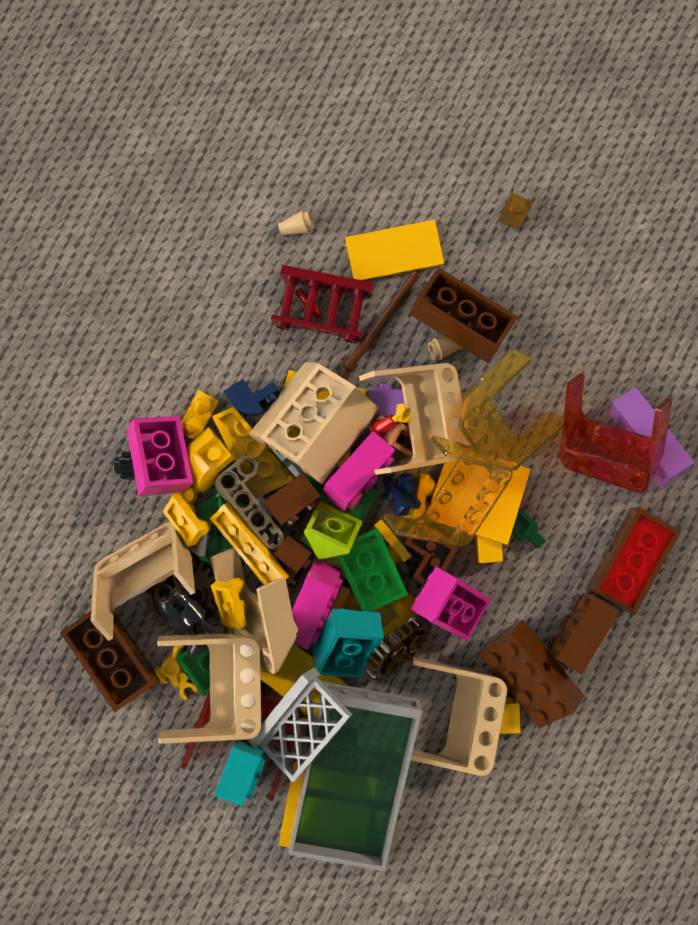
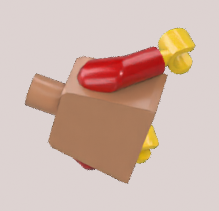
(394, 432)

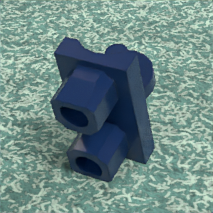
(402, 493)

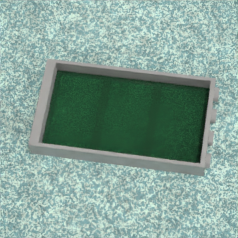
(357, 780)

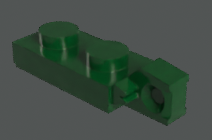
(526, 529)

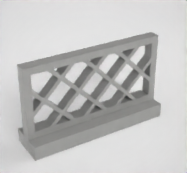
(289, 706)

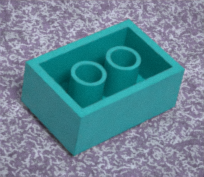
(347, 642)
(241, 772)

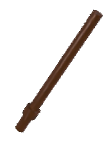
(350, 364)

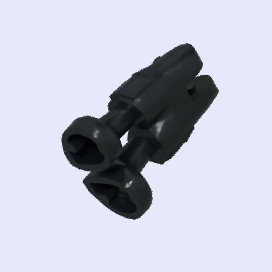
(185, 615)

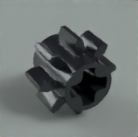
(124, 466)

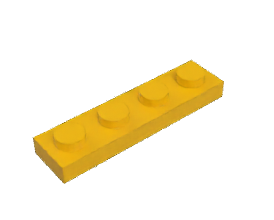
(248, 545)

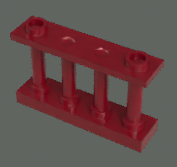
(337, 286)

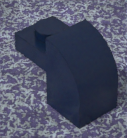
(247, 402)

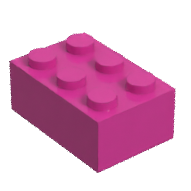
(159, 455)
(358, 473)
(315, 601)
(451, 604)

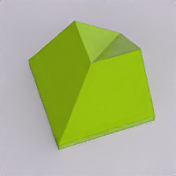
(331, 531)

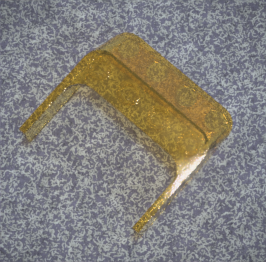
(486, 428)
(462, 499)

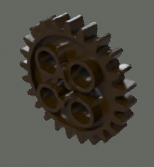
(201, 581)
(398, 647)

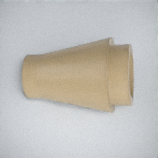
(296, 224)
(442, 347)

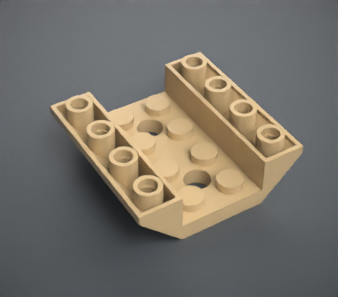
(326, 425)

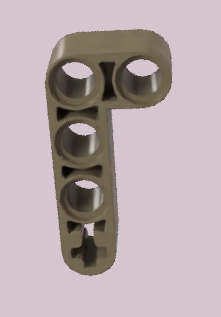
(253, 505)

